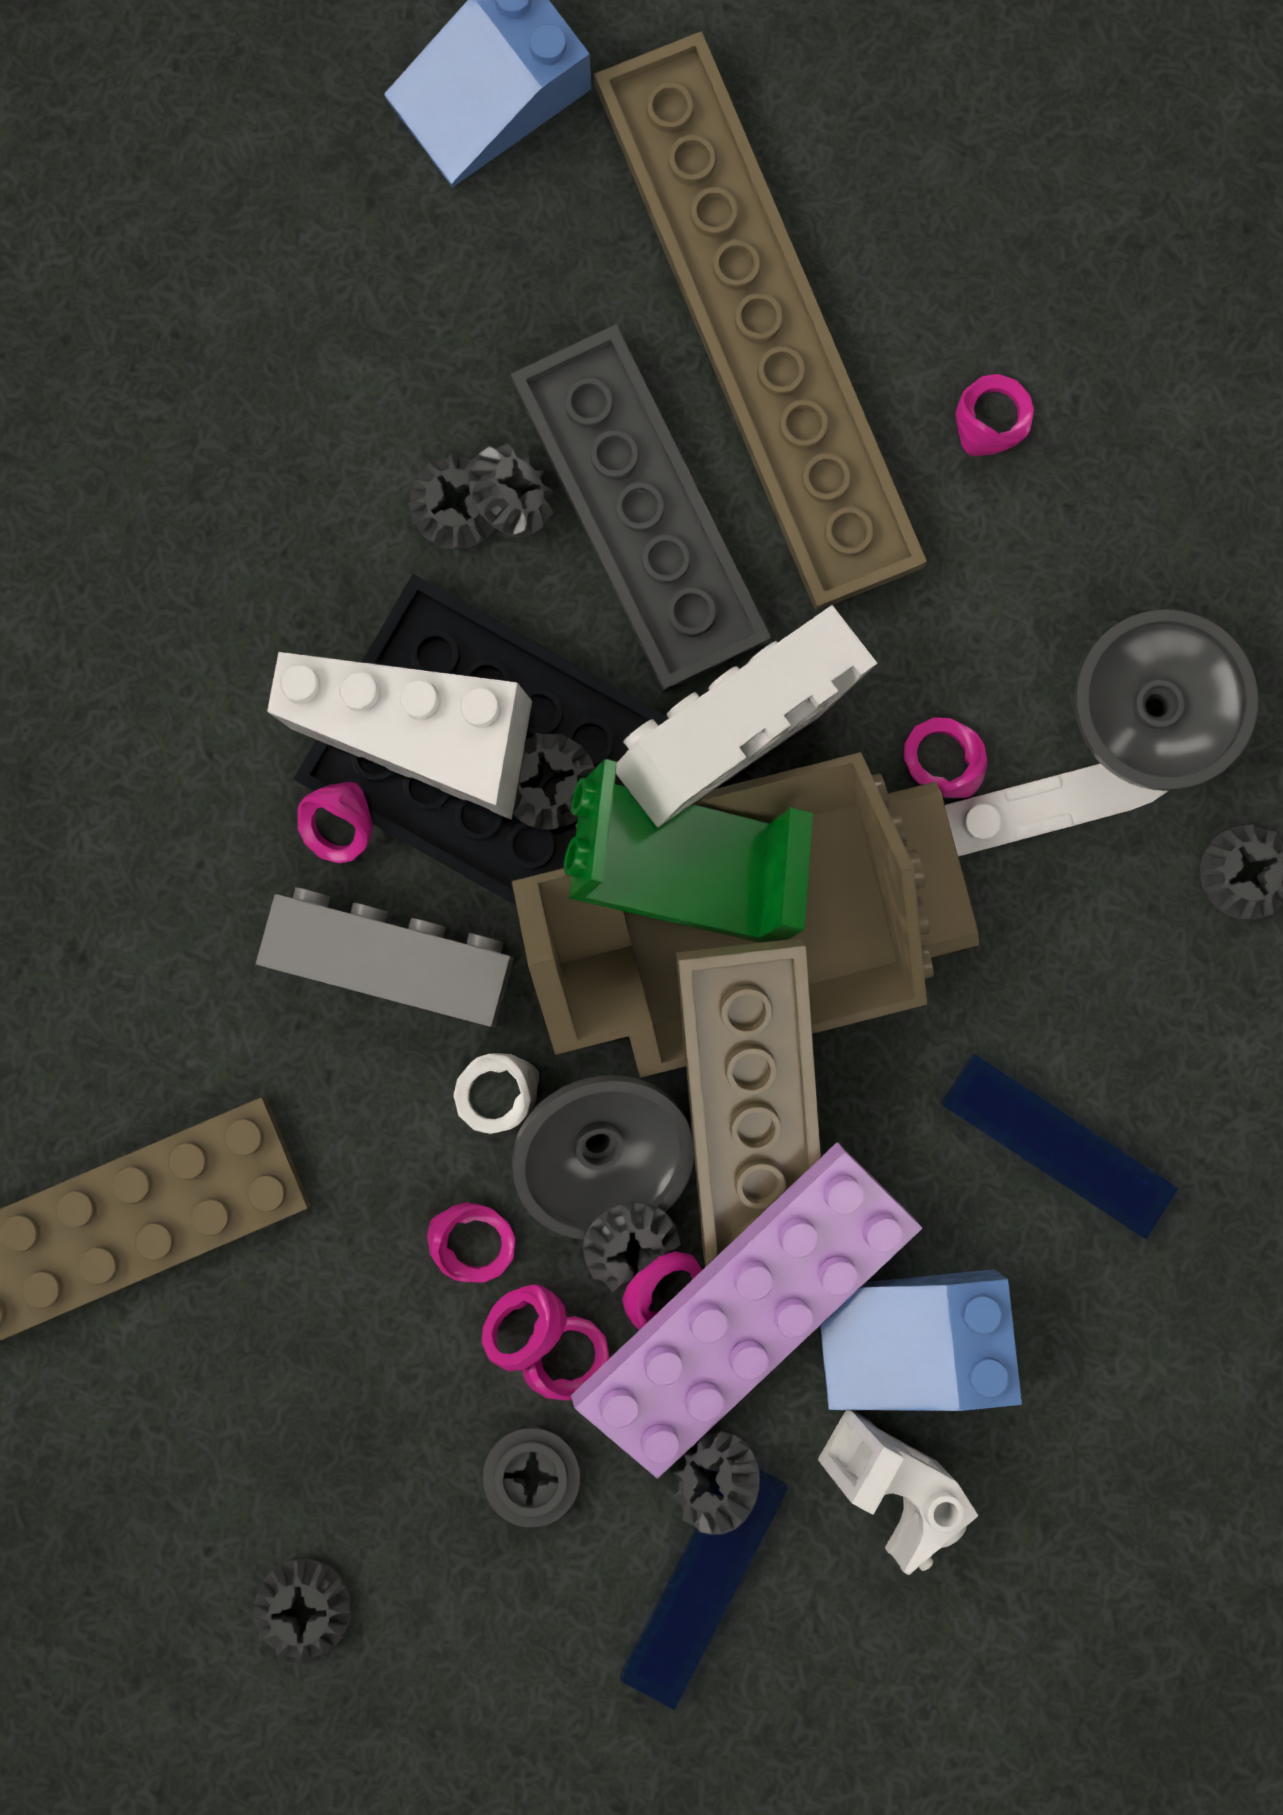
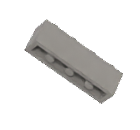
(386, 959)

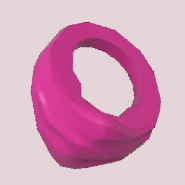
(977, 437)
(974, 756)
(346, 802)
(446, 1258)
(639, 1291)
(547, 1328)
(562, 1388)

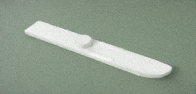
(1042, 807)

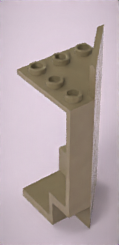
(877, 911)

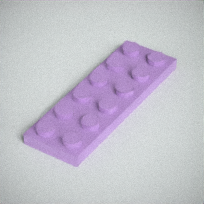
(746, 1311)

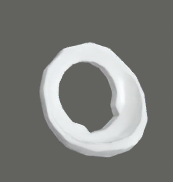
(527, 1079)

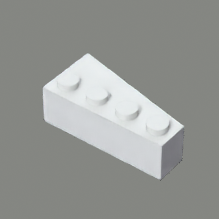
(742, 716)
(418, 723)

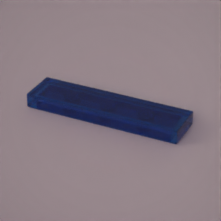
(1059, 1146)
(697, 1600)

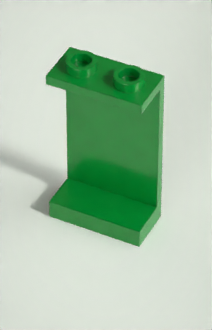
(692, 870)

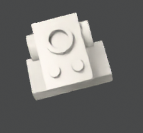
(873, 1464)

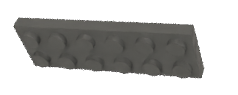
(640, 508)

